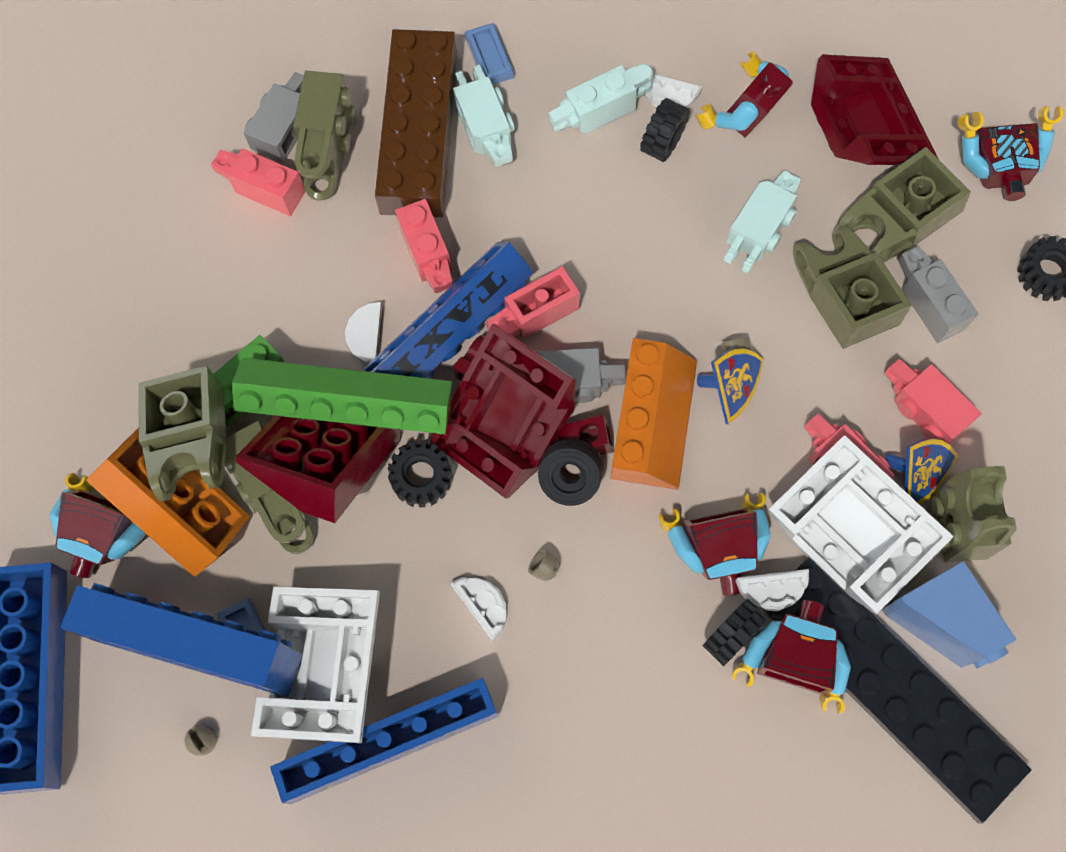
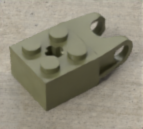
(322, 129)
(908, 204)
(851, 288)
(182, 429)
(274, 510)
(974, 513)

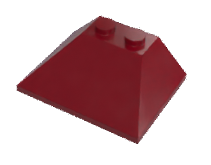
(866, 111)
(506, 412)

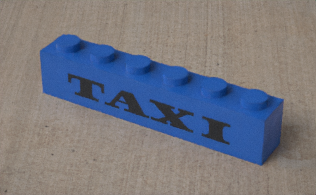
(455, 315)
(384, 742)

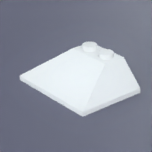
(859, 525)
(332, 682)

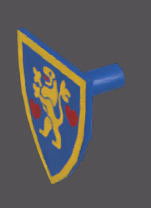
(735, 379)
(925, 466)

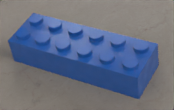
(183, 638)
(31, 676)

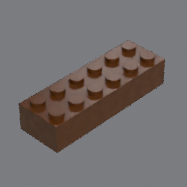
(416, 120)

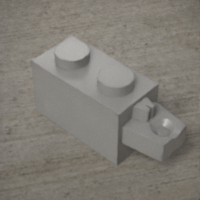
(272, 126)
(935, 295)
(590, 373)

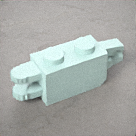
(602, 99)
(483, 116)
(762, 218)

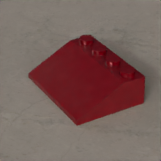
(316, 461)

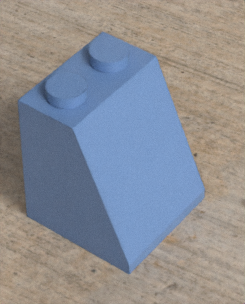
(954, 618)

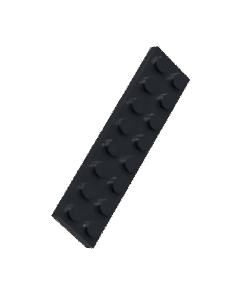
(915, 704)

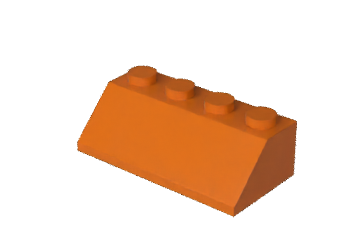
(654, 415)
(189, 526)

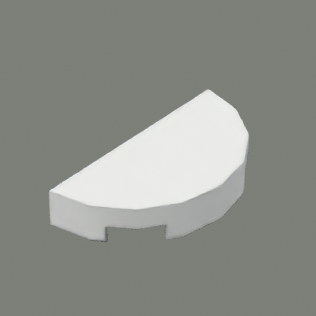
(675, 90)
(364, 331)
(774, 590)
(484, 603)

